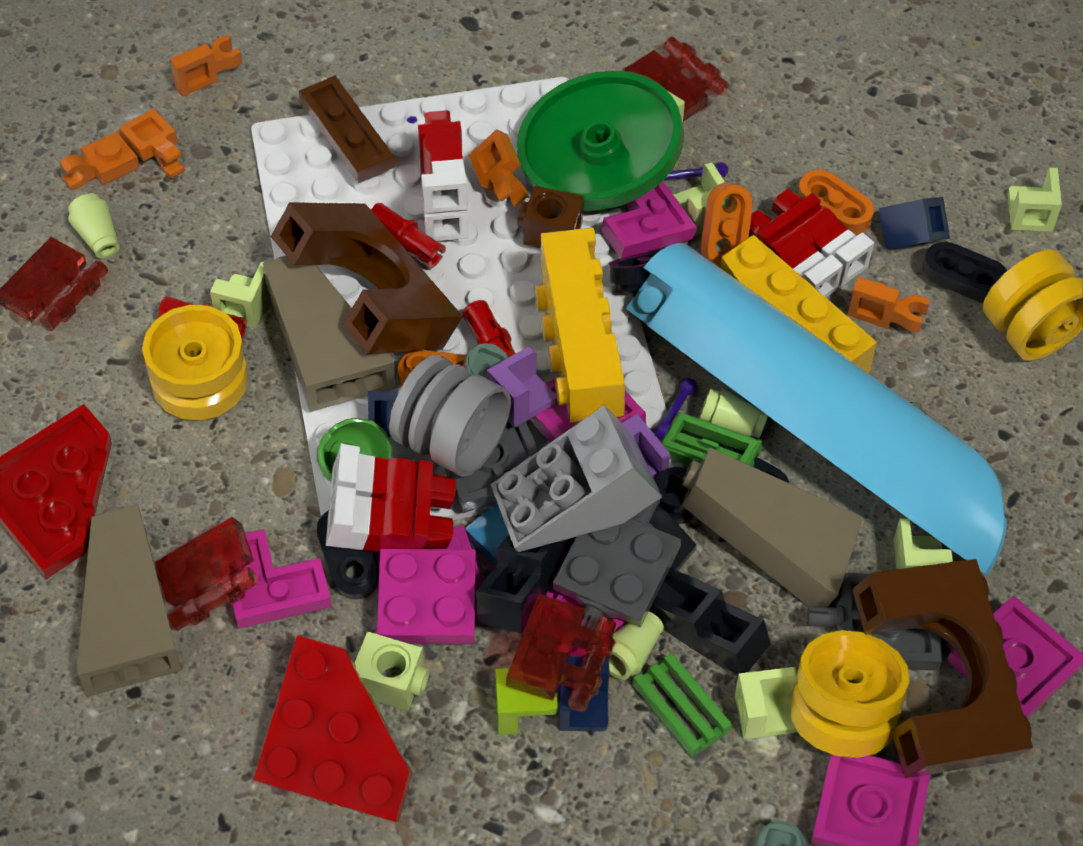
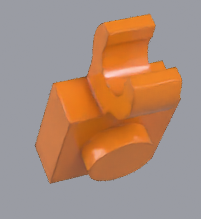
(200, 65)
(153, 136)
(102, 159)
(494, 166)
(880, 306)

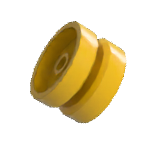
(1037, 304)
(195, 362)
(849, 693)

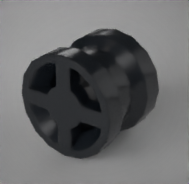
(670, 480)

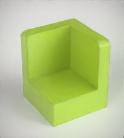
(516, 703)

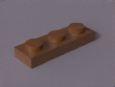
(347, 129)

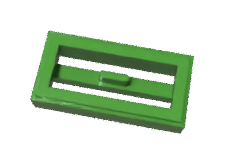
(688, 448)
(658, 674)

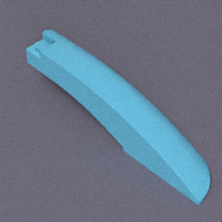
(826, 401)

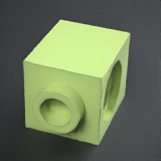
(382, 653)

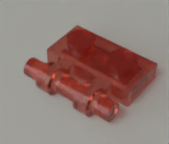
(667, 74)
(44, 277)
(201, 564)
(546, 648)

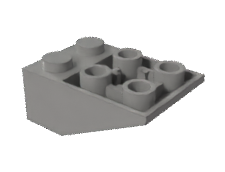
(576, 484)

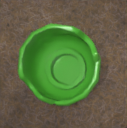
(355, 432)

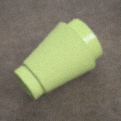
(94, 224)
(732, 413)
(634, 647)

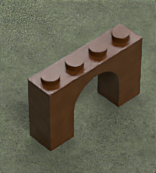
(406, 308)
(955, 605)

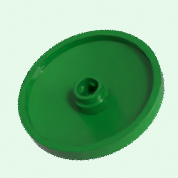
(602, 138)

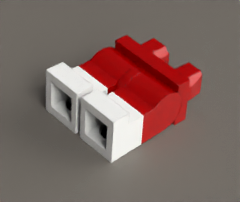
(443, 177)
(812, 241)
(387, 503)

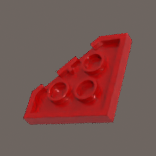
(54, 489)
(332, 736)

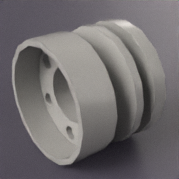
(450, 415)

